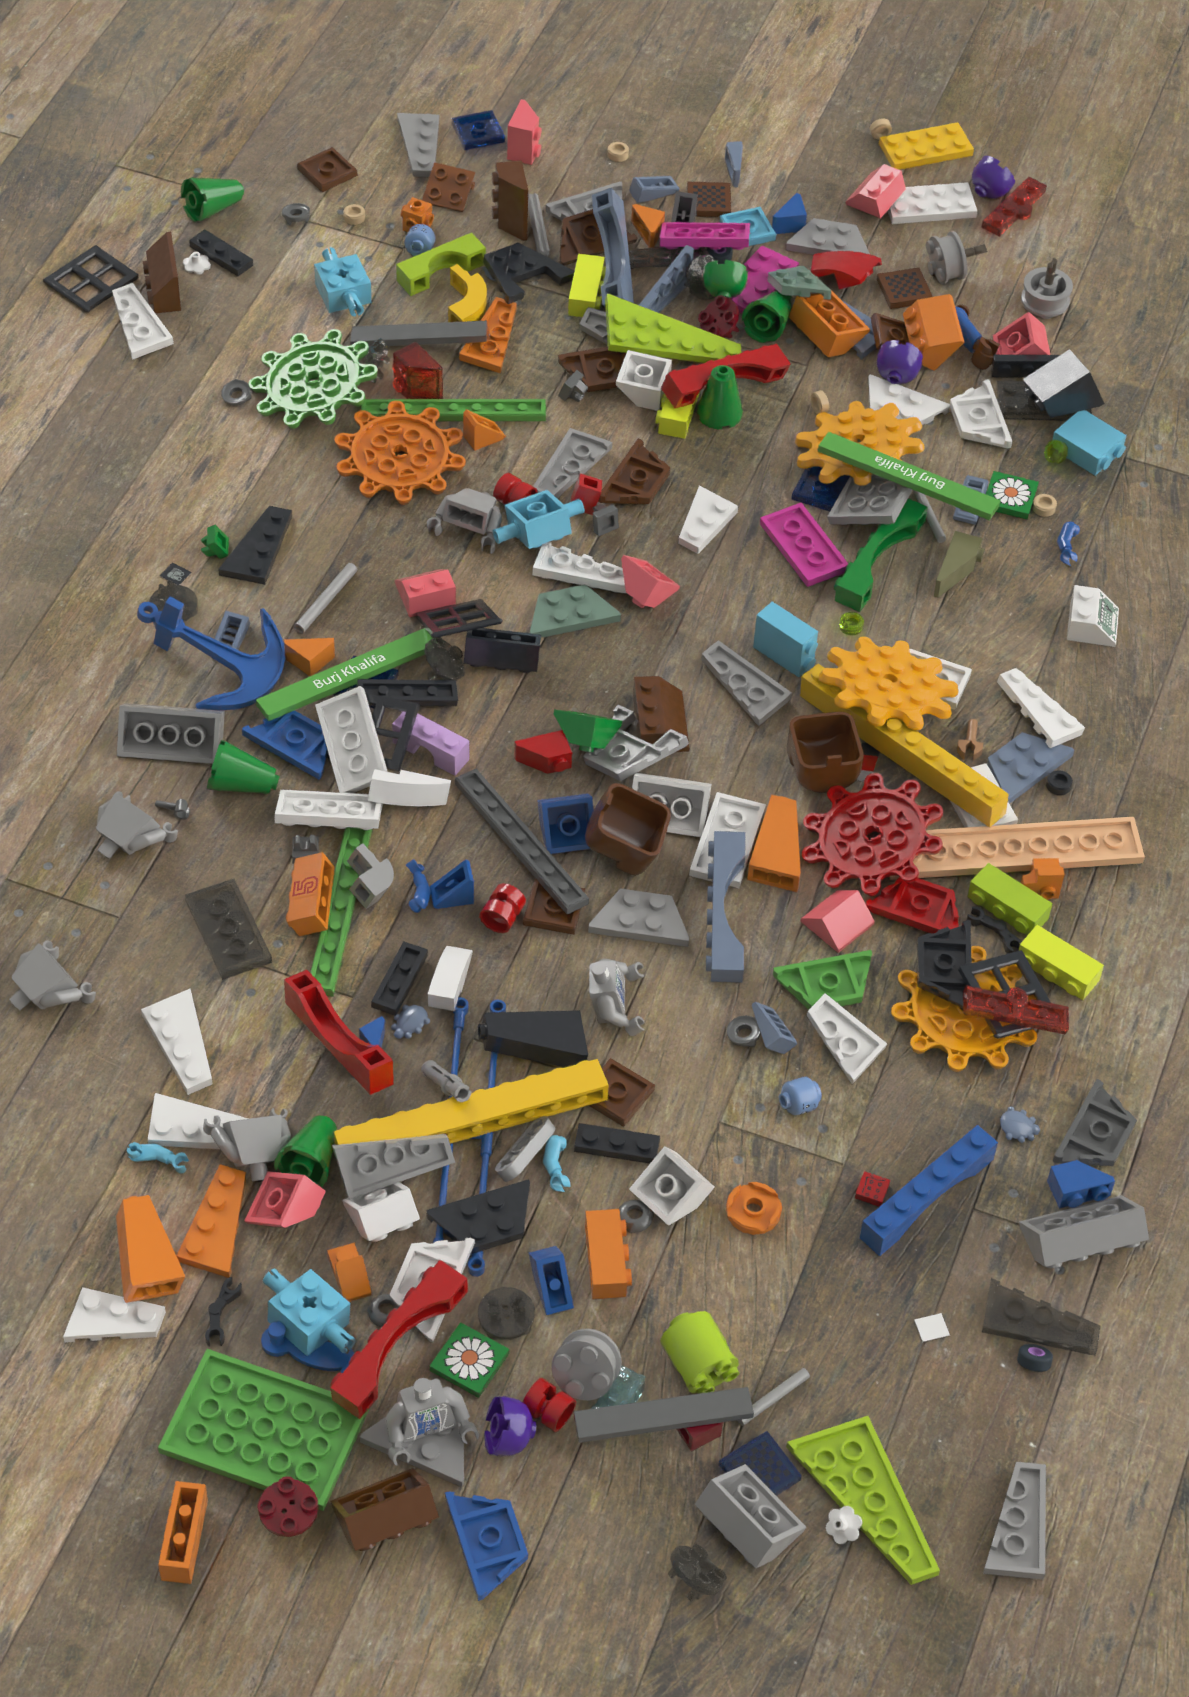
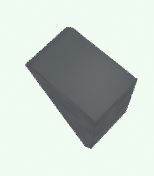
(685, 207)

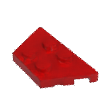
(917, 905)

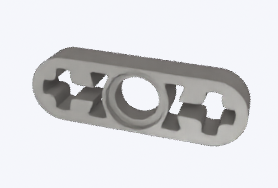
(525, 1148)

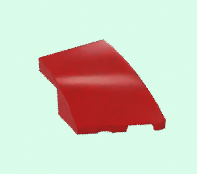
(849, 266)

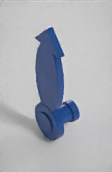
(325, 1358)

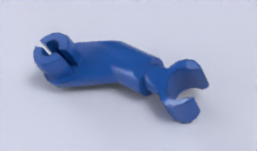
(1068, 531)
(423, 890)

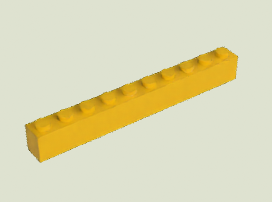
(916, 755)
(490, 1108)

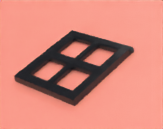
(75, 266)
(483, 610)
(403, 736)
(993, 964)

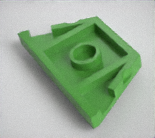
(838, 976)

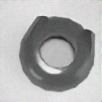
(296, 208)
(236, 385)
(741, 1023)
(639, 1224)
(375, 1315)

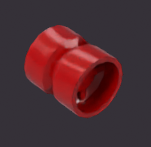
(511, 488)
(502, 908)
(551, 1406)

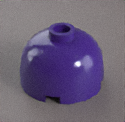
(991, 179)
(899, 362)
(509, 1427)

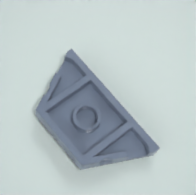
(1025, 763)

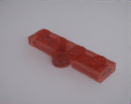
(1015, 206)
(1016, 1009)

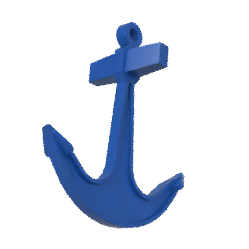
(256, 672)

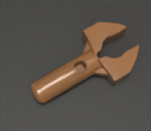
(970, 741)

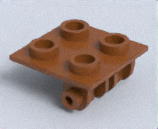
(449, 186)

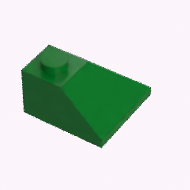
(587, 729)

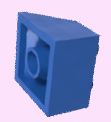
(565, 822)

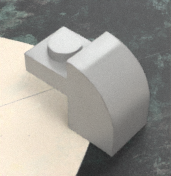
(373, 876)

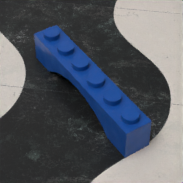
(898, 1213)

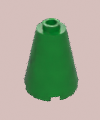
(209, 196)
(767, 316)
(720, 400)
(240, 772)
(309, 1151)

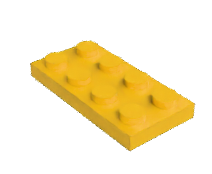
(926, 146)

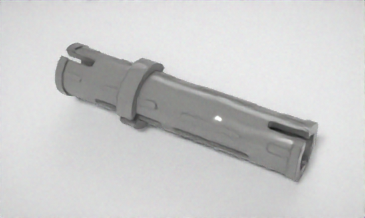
(449, 1083)

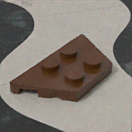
(582, 236)
(597, 365)
(636, 477)

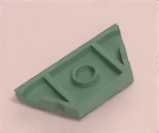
(798, 282)
(571, 611)

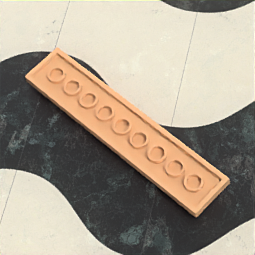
(1014, 846)

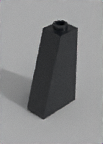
(536, 1036)

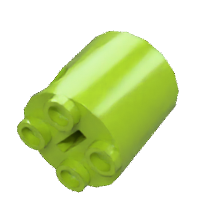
(699, 1352)

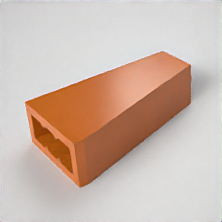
(776, 851)
(145, 1252)

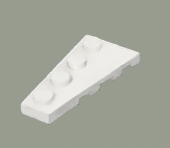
(1046, 713)
(180, 1038)
(181, 1123)

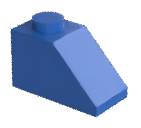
(551, 1279)

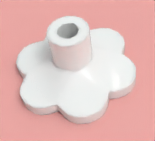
(196, 263)
(849, 1525)

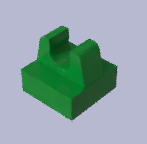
(216, 543)

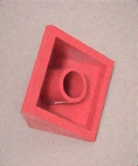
(839, 919)

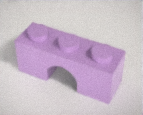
(447, 747)

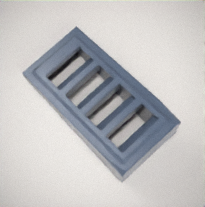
(733, 160)
(651, 188)
(977, 484)
(235, 620)
(773, 1030)

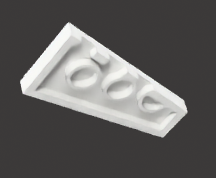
(139, 322)
(571, 568)

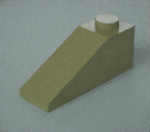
(959, 561)

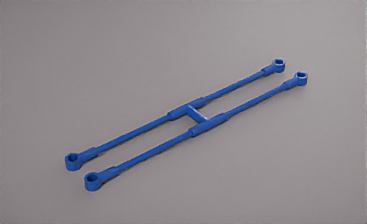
(486, 1139)

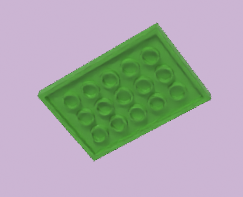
(260, 1427)

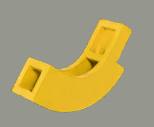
(473, 290)

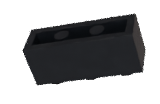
(502, 649)

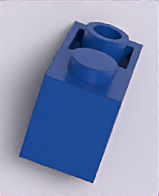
(1078, 1183)

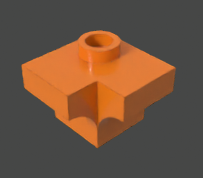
(1045, 877)

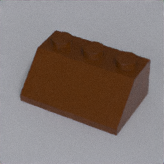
(510, 198)
(162, 276)
(658, 709)
(385, 1509)

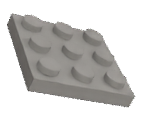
(869, 504)

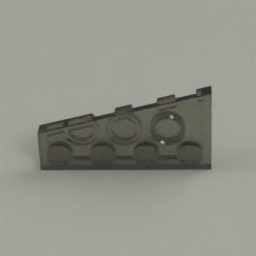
(658, 256)
(1025, 1319)

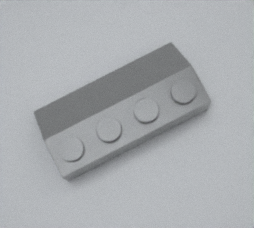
(169, 733)
(1085, 1231)

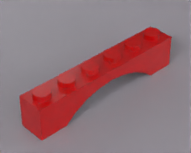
(761, 364)
(364, 1061)
(435, 1295)

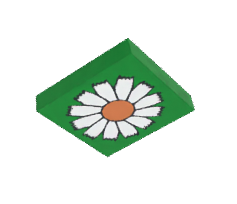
(1014, 493)
(469, 1360)

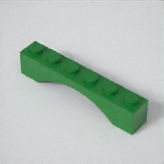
(857, 583)

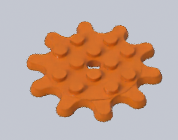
(397, 431)

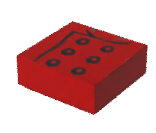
(872, 1189)

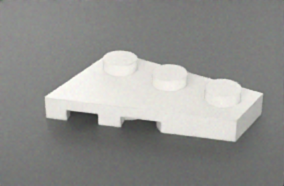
(705, 519)
(845, 1036)
(108, 1315)

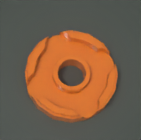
(753, 1222)

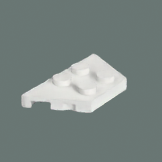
(908, 401)
(980, 416)
(417, 1261)

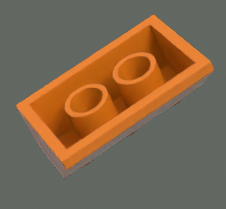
(828, 323)
(934, 329)

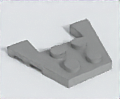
(630, 754)

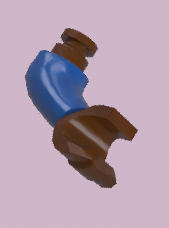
(974, 342)

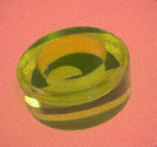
(1055, 451)
(851, 623)

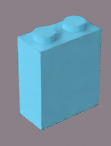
(1090, 441)
(785, 639)

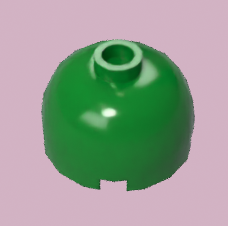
(725, 279)

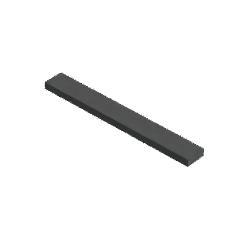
(522, 841)

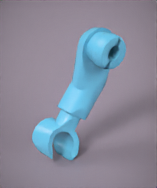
(146, 1152)
(550, 1160)

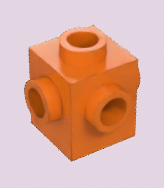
(416, 213)

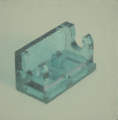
(624, 1390)

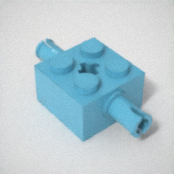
(342, 283)
(538, 519)
(309, 1311)

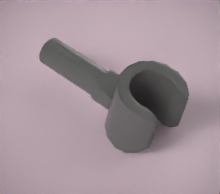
(180, 808)

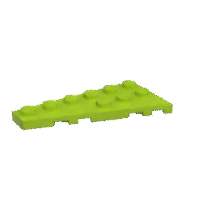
(658, 335)
(859, 1475)

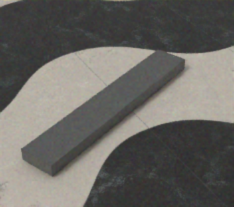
(422, 333)
(663, 1414)

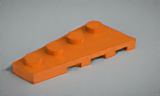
(492, 353)

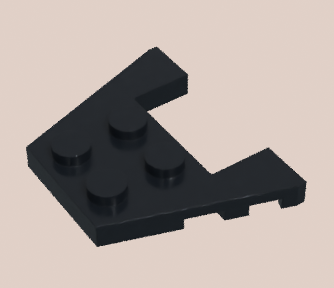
(520, 263)

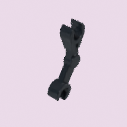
(998, 926)
(215, 1309)

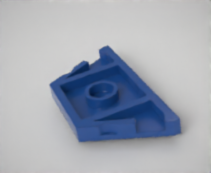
(294, 740)
(487, 1539)

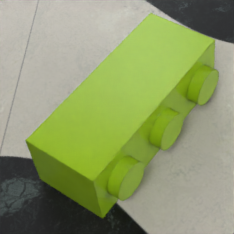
(1009, 899)

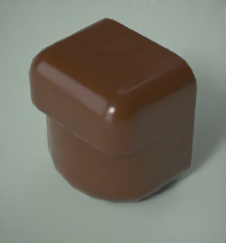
(825, 750)
(628, 828)

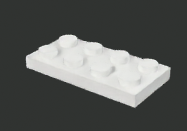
(933, 204)
(351, 739)
(327, 809)
(731, 815)

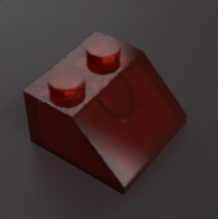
(417, 373)

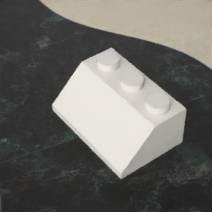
(684, 798)

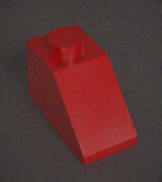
(545, 752)

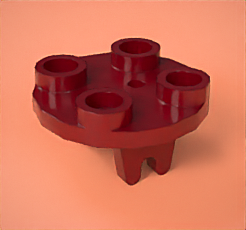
(720, 317)
(278, 1499)

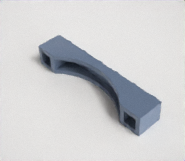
(610, 217)
(726, 951)

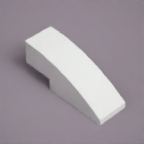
(408, 789)
(449, 978)

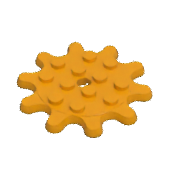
(875, 429)
(905, 694)
(947, 1028)

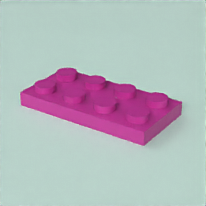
(705, 235)
(758, 266)
(804, 544)

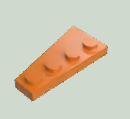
(214, 1228)

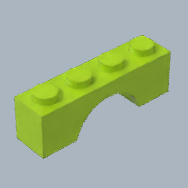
(416, 271)

